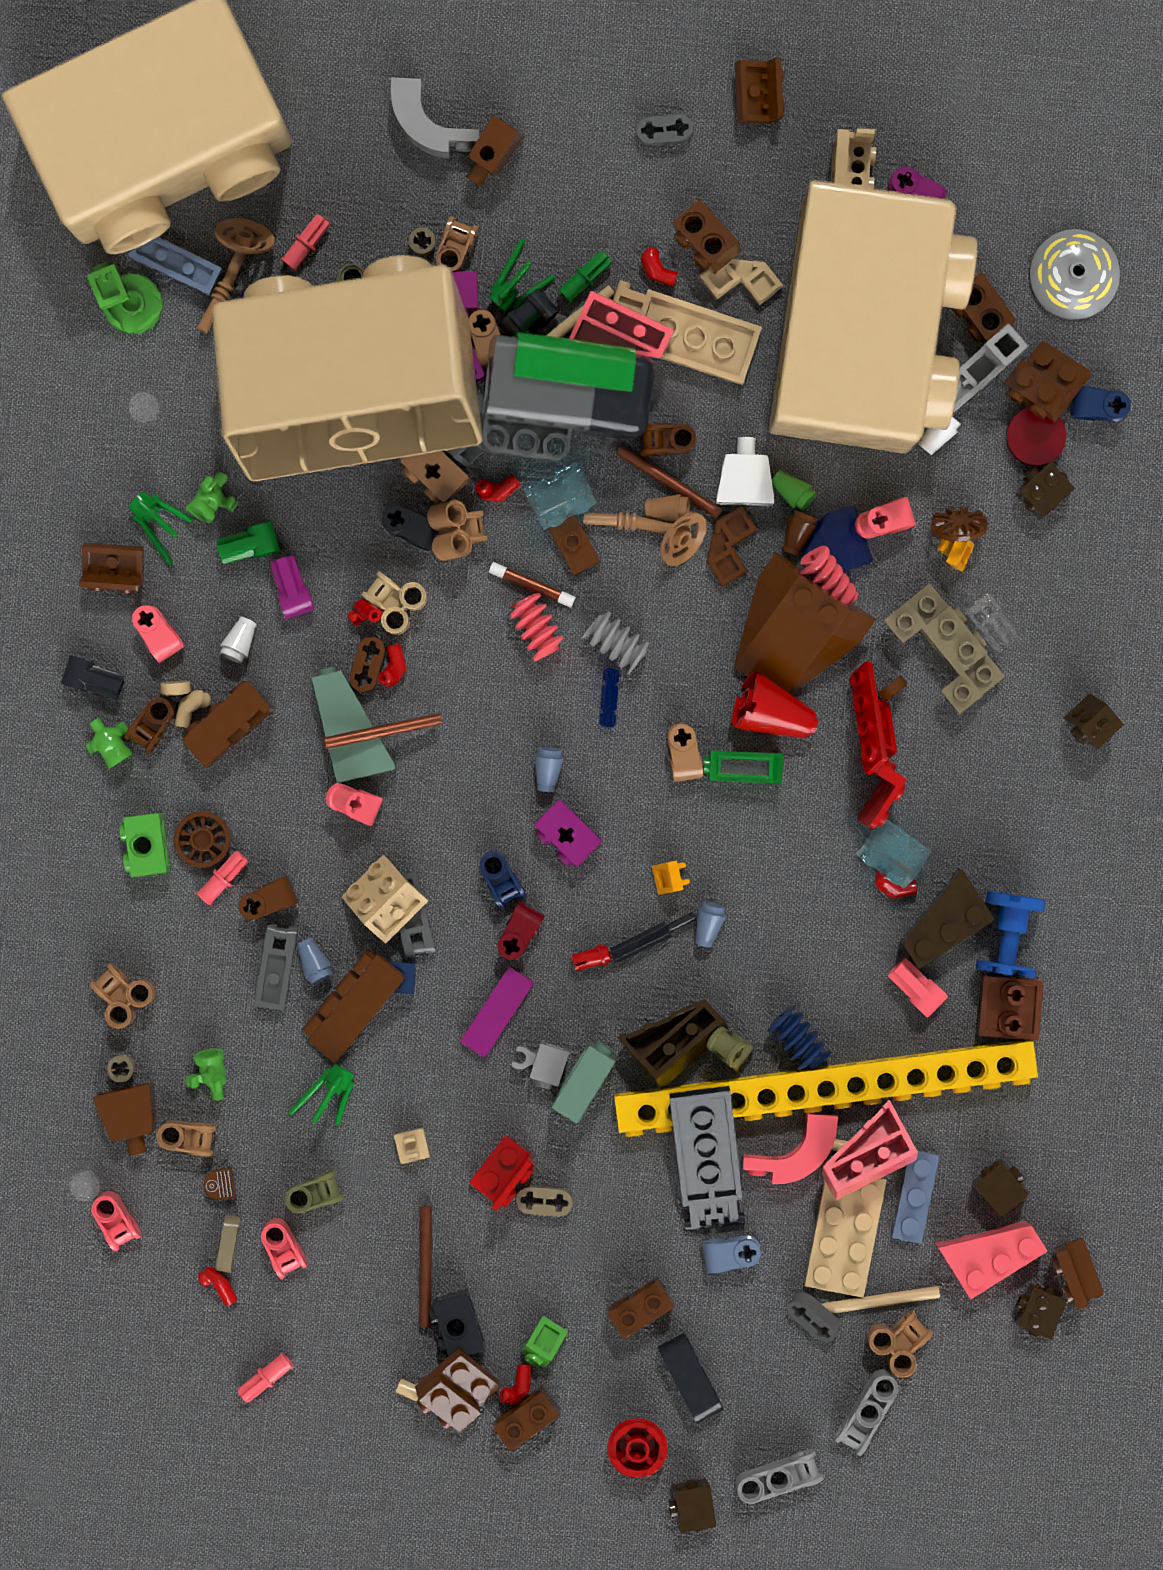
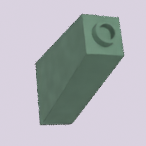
(344, 713)

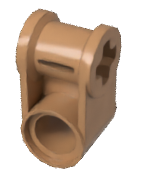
(456, 241)
(482, 339)
(684, 759)
(189, 1137)

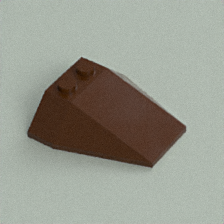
(796, 627)

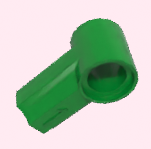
(256, 541)

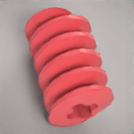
(828, 574)
(536, 626)

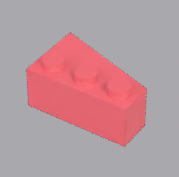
(618, 325)
(871, 1154)
(991, 1255)

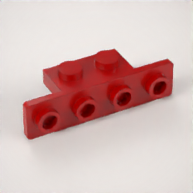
(872, 719)

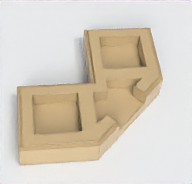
(754, 276)

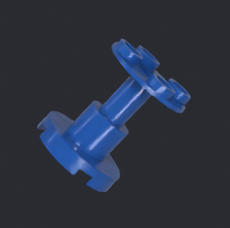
(1012, 921)

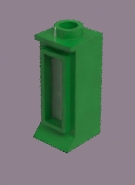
(744, 767)

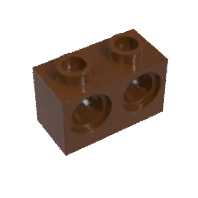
(711, 234)
(989, 304)
(640, 1307)
(526, 1418)

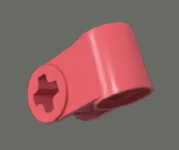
(888, 518)
(160, 637)
(354, 803)
(115, 1222)
(284, 1249)

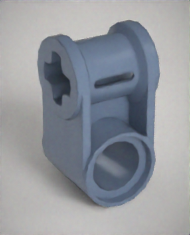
(725, 1253)

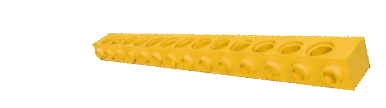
(1022, 1069)

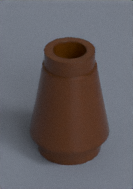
(798, 531)

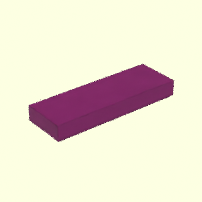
(497, 1011)

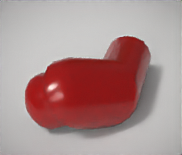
(654, 268)
(363, 611)
(893, 890)
(220, 1283)

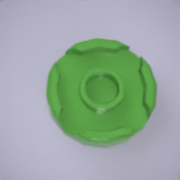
(139, 311)

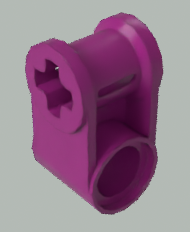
(916, 184)

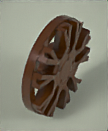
(959, 525)
(202, 839)

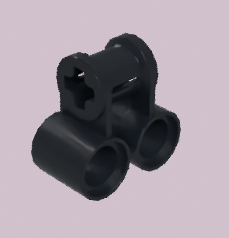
(530, 316)

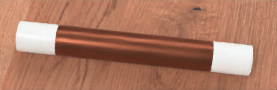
(532, 584)

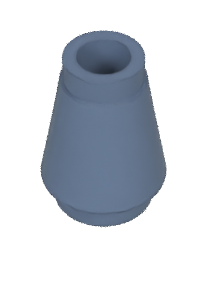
(548, 766)
(709, 921)
(314, 962)

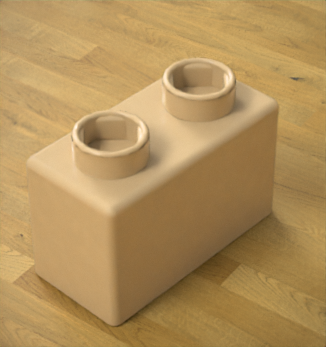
(150, 125)
(868, 318)
(346, 370)

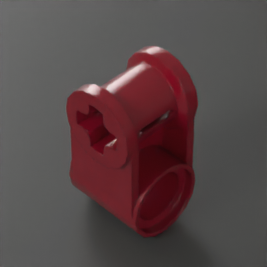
(522, 926)

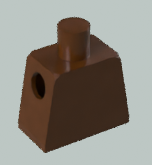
(500, 138)
(128, 1115)

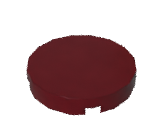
(1035, 439)

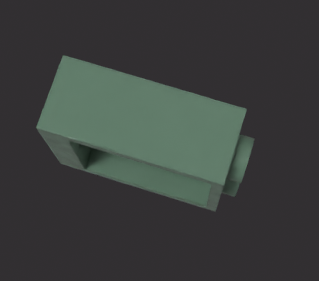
(584, 1080)

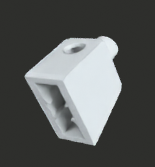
(745, 477)

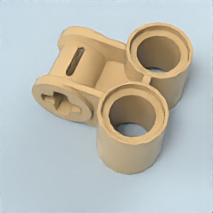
(393, 600)

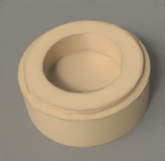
(175, 688)

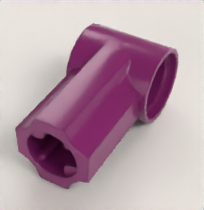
(293, 594)

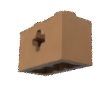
(444, 488)

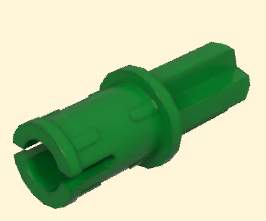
(585, 276)

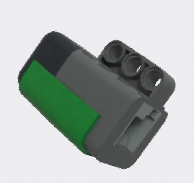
(562, 388)

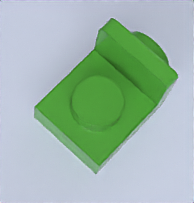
(107, 285)
(543, 1343)

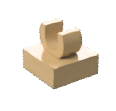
(412, 1145)

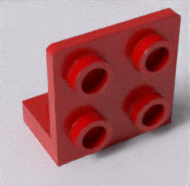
(502, 1172)

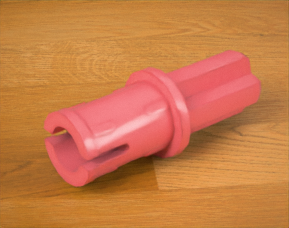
(305, 242)
(222, 877)
(265, 1377)

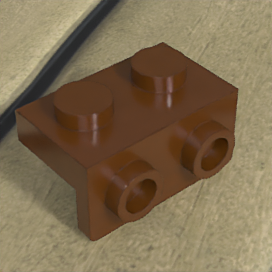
(759, 91)
(112, 567)
(1080, 1274)

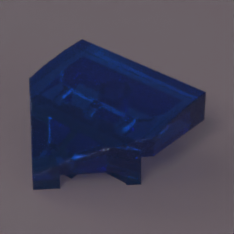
(840, 536)

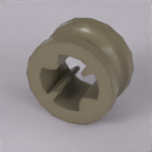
(416, 248)
(123, 1077)

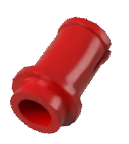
(592, 957)

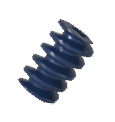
(799, 1040)

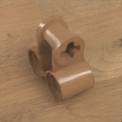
(456, 529)
(121, 993)
(901, 1341)

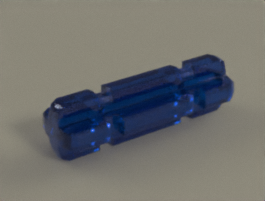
(609, 697)

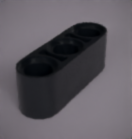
(690, 1378)

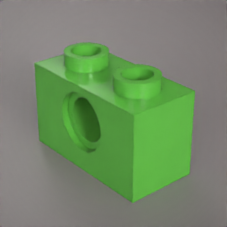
(153, 828)

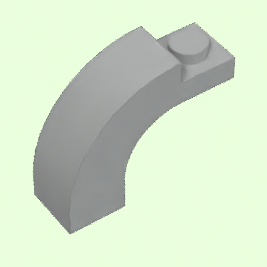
(419, 129)
(988, 363)

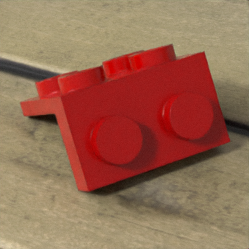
(889, 789)

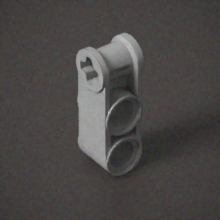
(857, 1429)
(795, 1477)

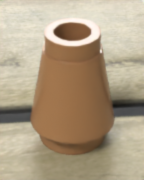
(667, 508)

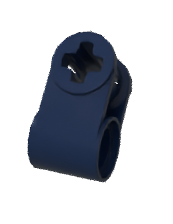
(1093, 404)
(501, 880)

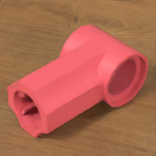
(921, 991)

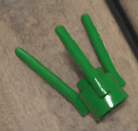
(505, 294)
(146, 508)
(337, 1081)

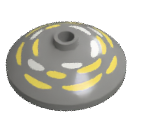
(1060, 289)

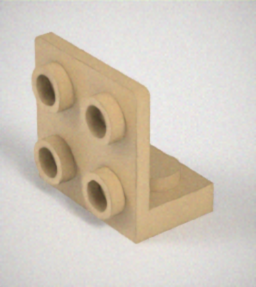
(384, 899)

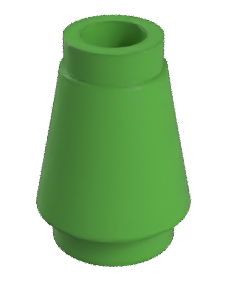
(793, 490)

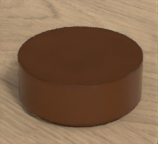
(892, 688)

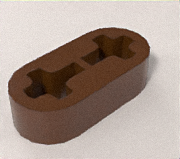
(360, 663)

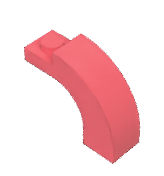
(809, 1154)

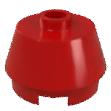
(637, 1448)

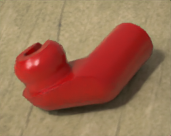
(496, 491)
(395, 669)
(521, 1387)

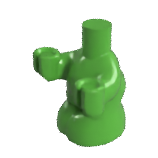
(209, 497)
(109, 742)
(211, 1072)

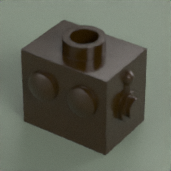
(1044, 490)
(1092, 721)
(1002, 1186)
(1039, 1310)
(692, 1505)

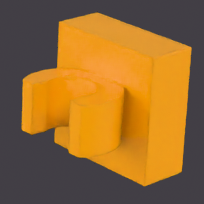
(957, 553)
(668, 877)

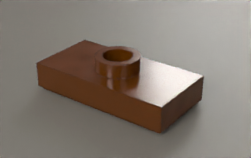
(574, 545)

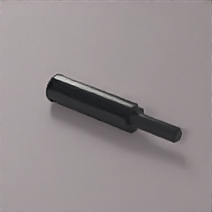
(649, 938)

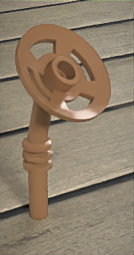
(242, 246)
(675, 534)

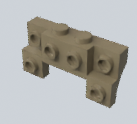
(953, 643)

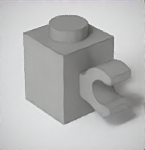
(547, 1064)

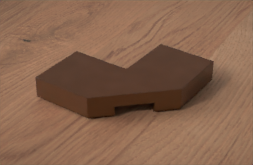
(727, 532)

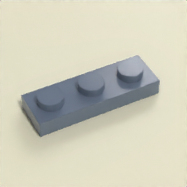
(178, 264)
(915, 1198)

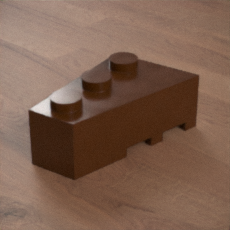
(227, 723)

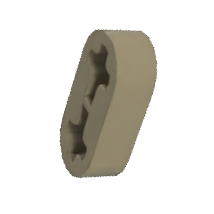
(544, 1208)
(228, 1243)

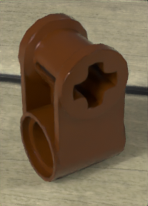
(664, 440)
(150, 725)
(272, 896)

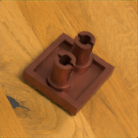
(1010, 1007)

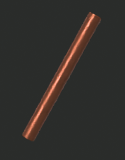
(668, 481)
(381, 731)
(425, 1266)

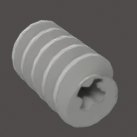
(617, 641)

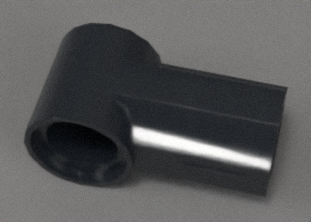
(86, 676)

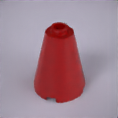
(771, 709)

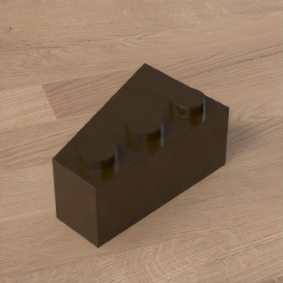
(946, 921)
(674, 1042)

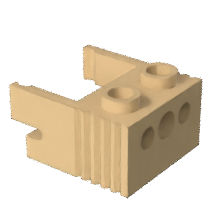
(843, 157)

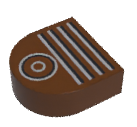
(220, 1184)

